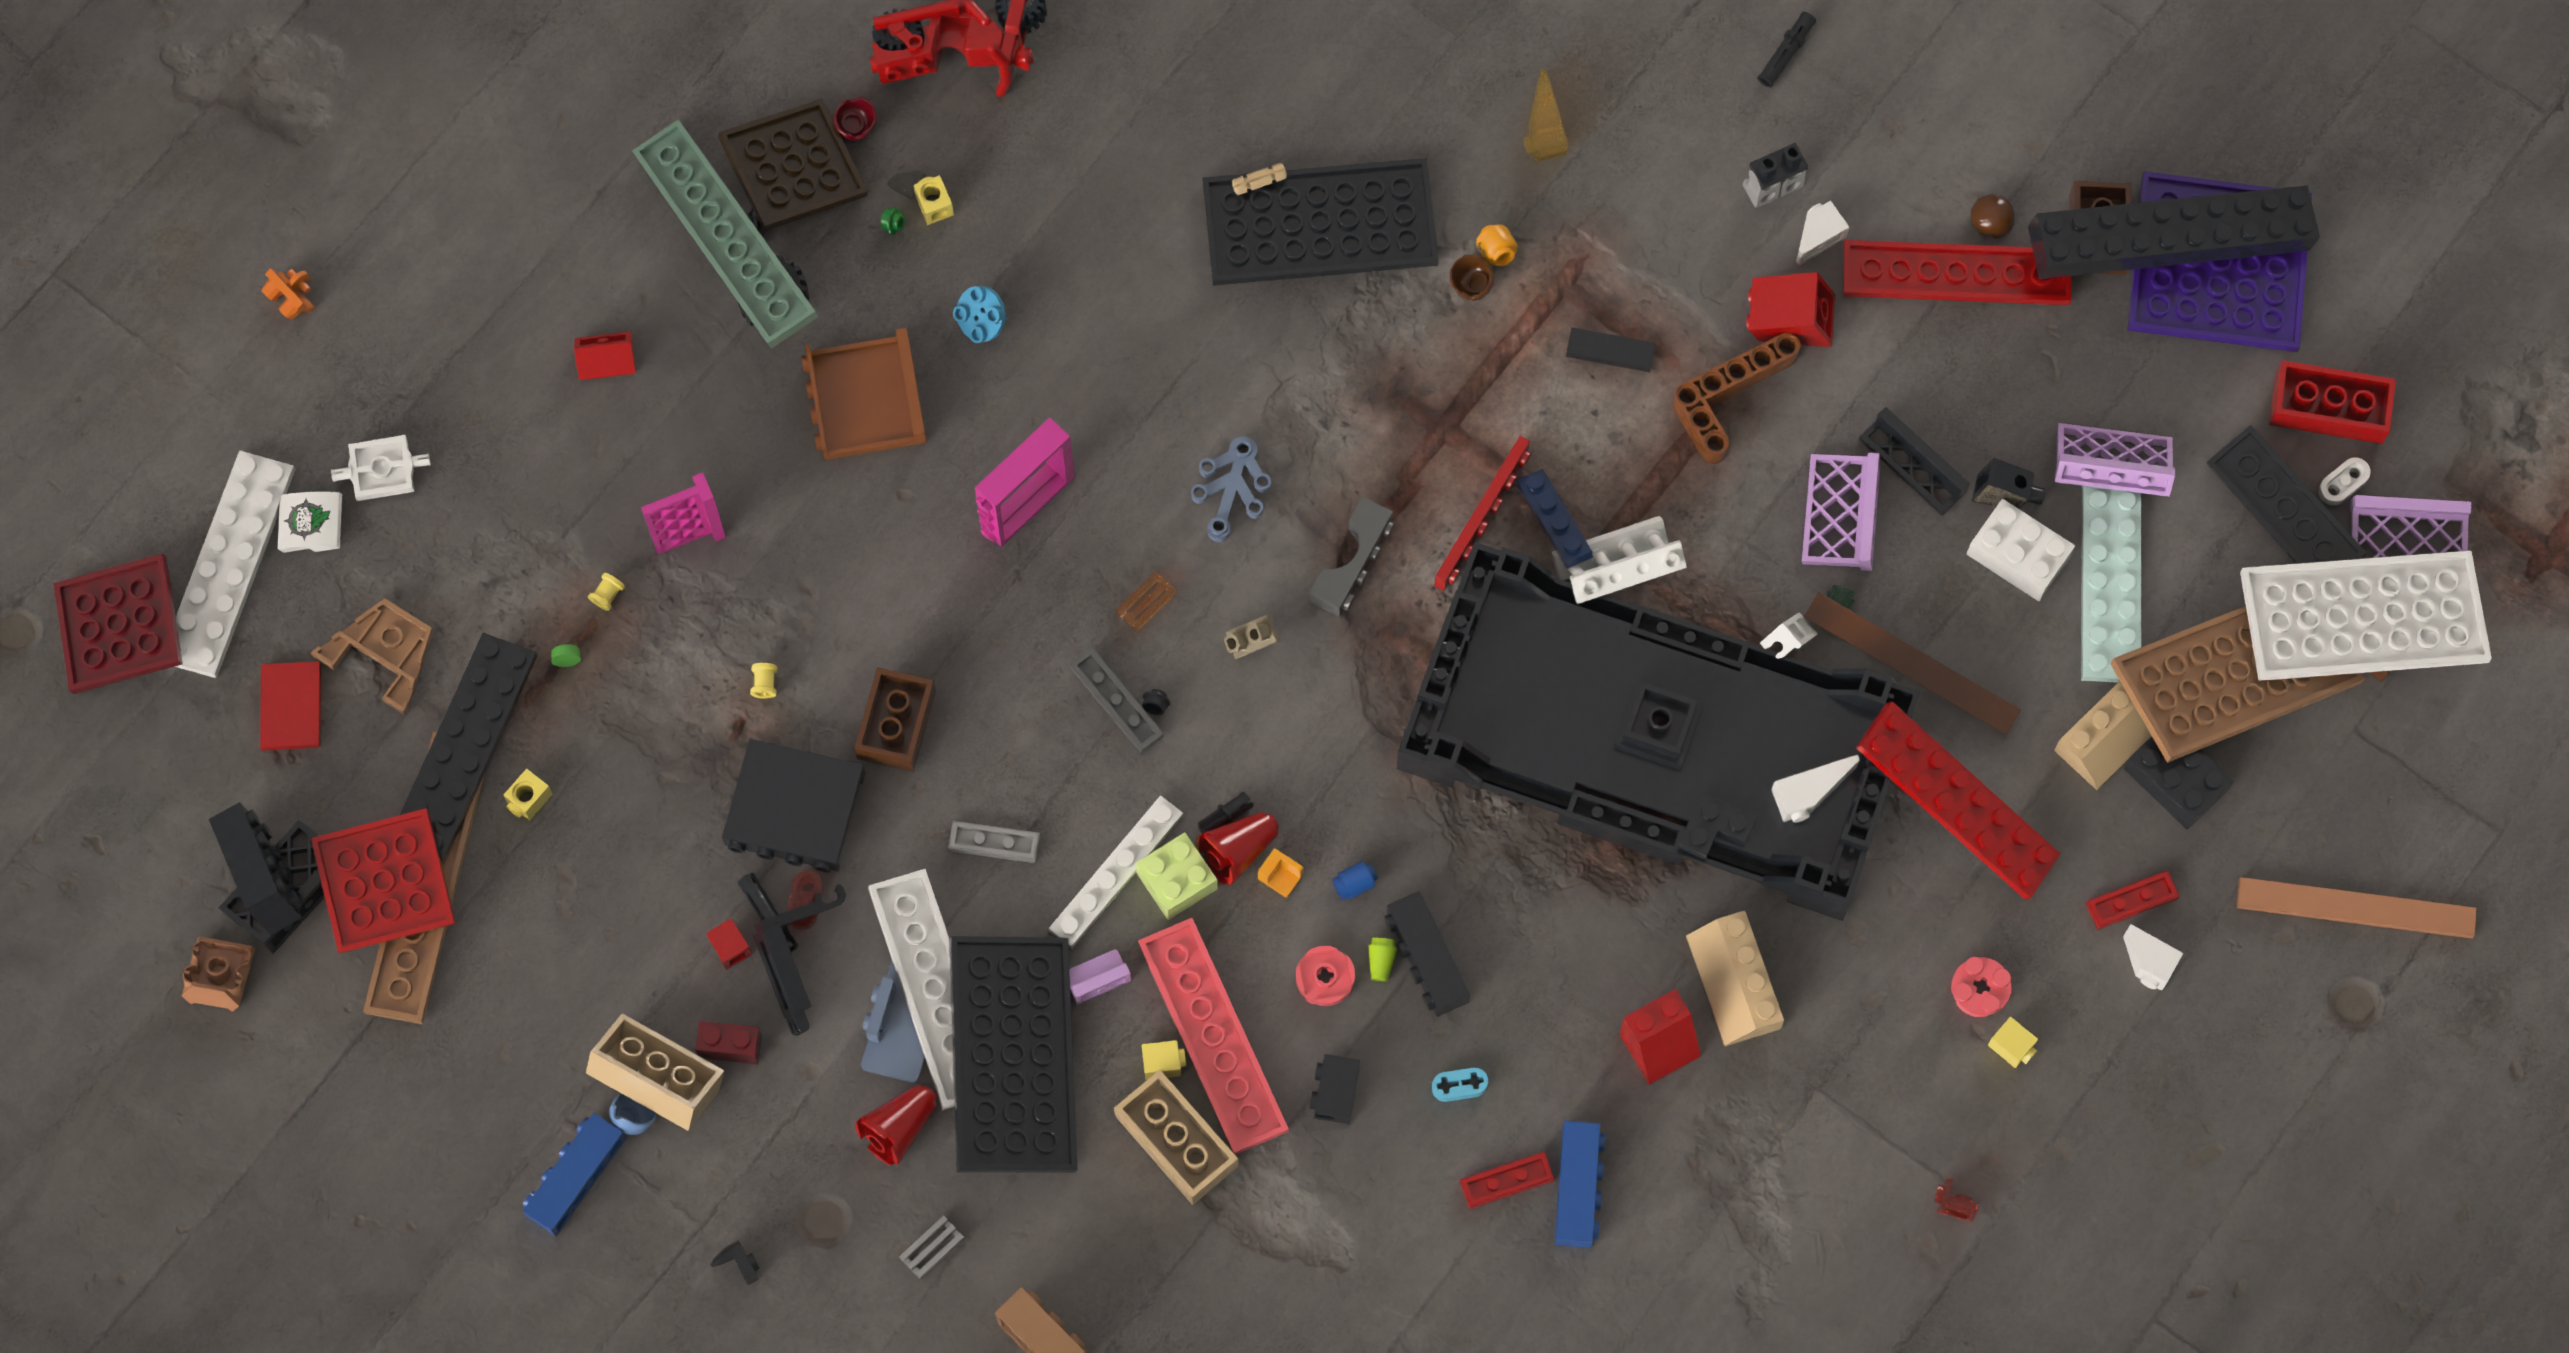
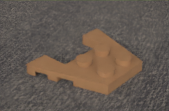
(389, 638)

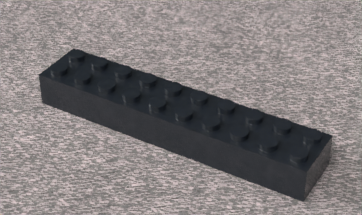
(2173, 232)

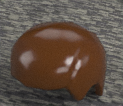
(1993, 215)
(1472, 277)

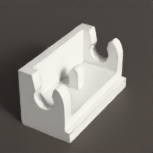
(1791, 633)

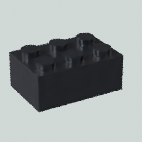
(2182, 786)

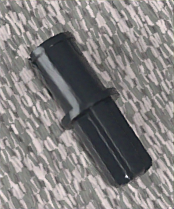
(1226, 813)

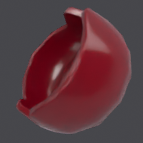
(855, 119)

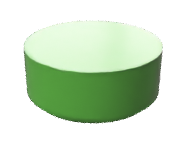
(565, 655)

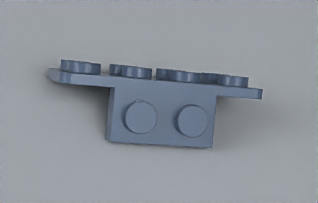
(891, 1034)

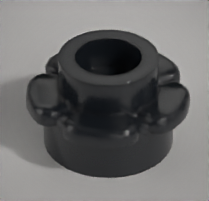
(1155, 702)

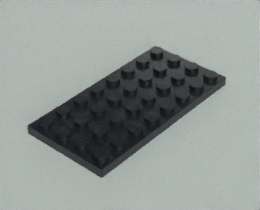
(1322, 223)
(1012, 1055)

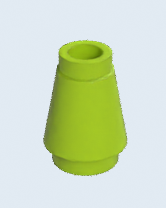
(1381, 957)

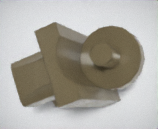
(1251, 636)

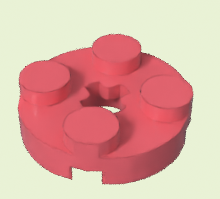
(1996, 979)
(1316, 990)

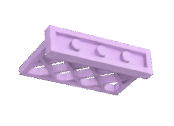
(2114, 471)
(1866, 505)
(2410, 509)

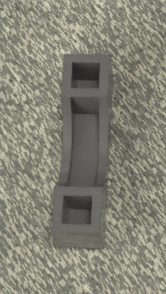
(1335, 587)

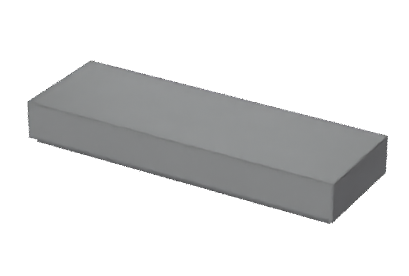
(994, 841)

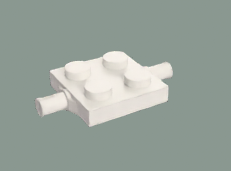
(381, 467)

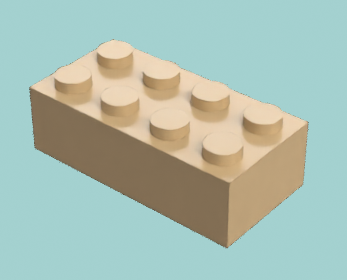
(654, 1071)
(1176, 1137)

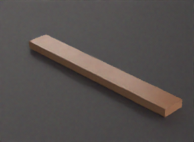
(2356, 907)

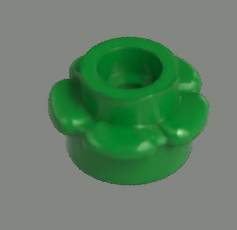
(892, 220)

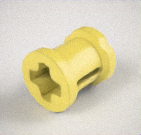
(606, 591)
(763, 680)

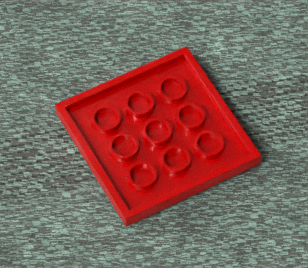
(383, 881)

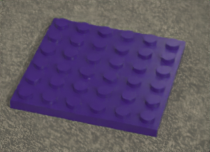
(2221, 301)

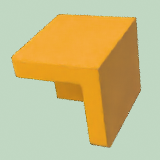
(1280, 873)

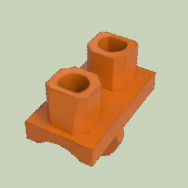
(281, 284)

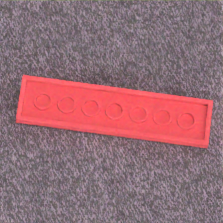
(1213, 1036)

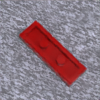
(2132, 900)
(1507, 1180)

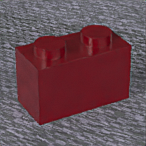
(728, 1042)

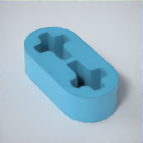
(1459, 1077)

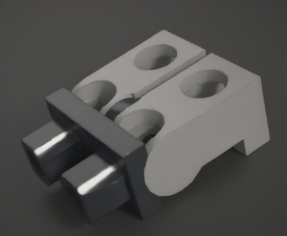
(1775, 175)

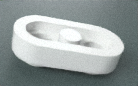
(2342, 481)

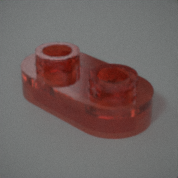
(799, 897)

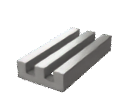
(950, 1229)

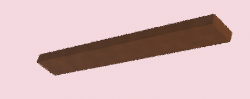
(1912, 663)

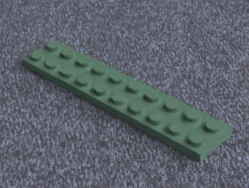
(725, 234)

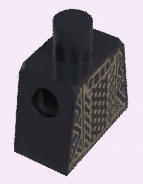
(2008, 482)

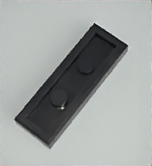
(1610, 349)

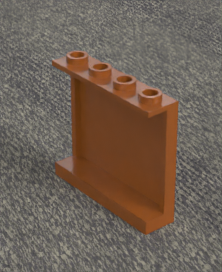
(864, 396)

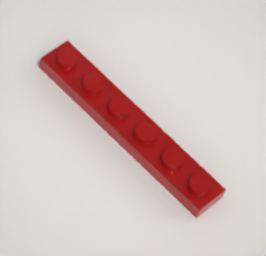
(1478, 522)

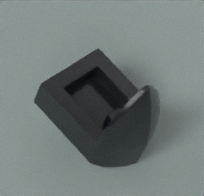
(746, 1263)

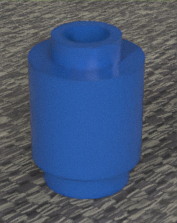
(1355, 880)

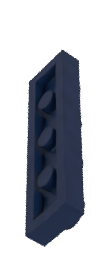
(1554, 518)

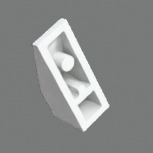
(1805, 791)

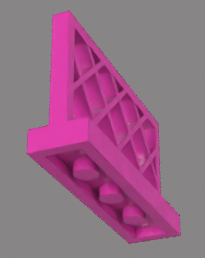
(701, 512)

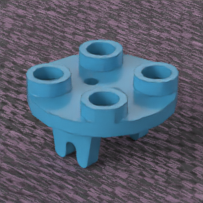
(971, 305)

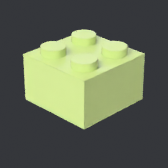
(1176, 876)

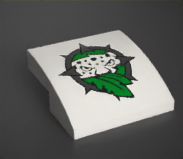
(309, 521)

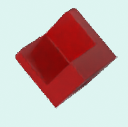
(729, 944)

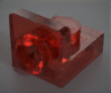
(1958, 1206)

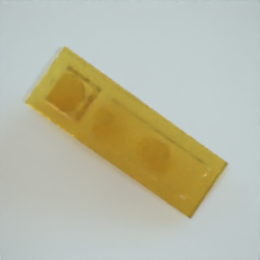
(1545, 129)

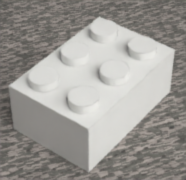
(2020, 549)

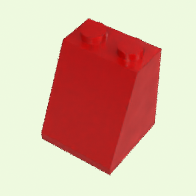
(1792, 305)
(1661, 1037)

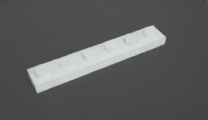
(1116, 871)

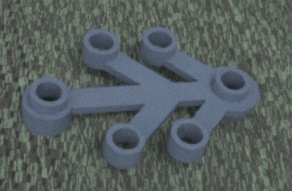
(1232, 483)

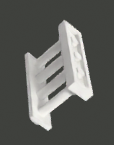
(1623, 560)

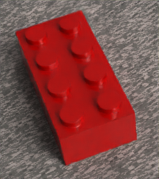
(2332, 402)

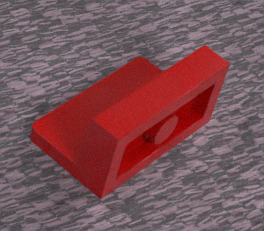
(604, 355)

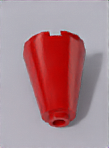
(1237, 845)
(897, 1123)

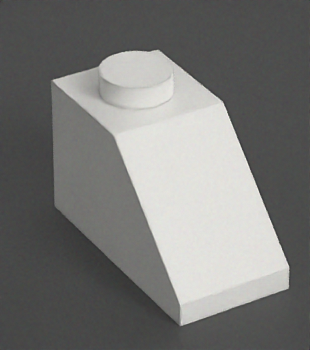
(1821, 231)
(2151, 958)

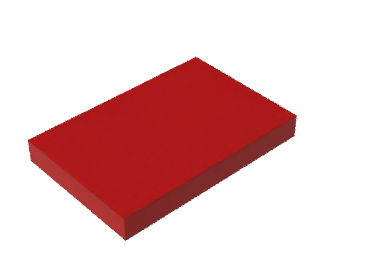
(290, 706)

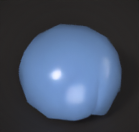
(630, 1115)

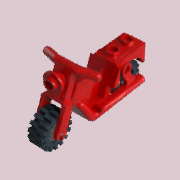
(909, 50)

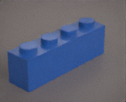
(573, 1174)
(1578, 1184)

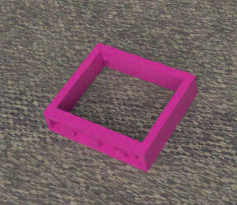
(1044, 445)

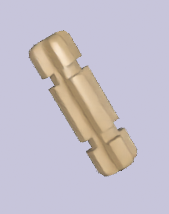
(1259, 178)

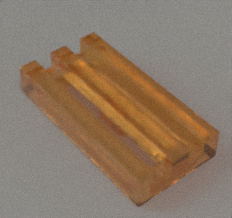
(1129, 618)

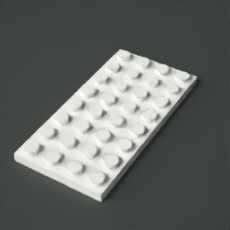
(2365, 615)

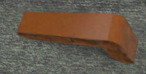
(1728, 386)

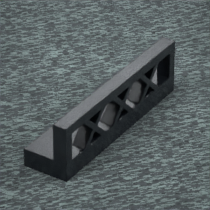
(1922, 454)

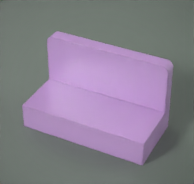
(1098, 976)

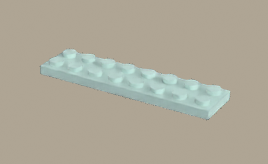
(2109, 580)

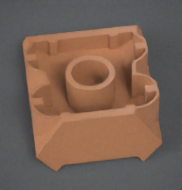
(217, 973)

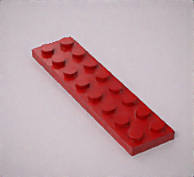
(1948, 273)
(1958, 800)

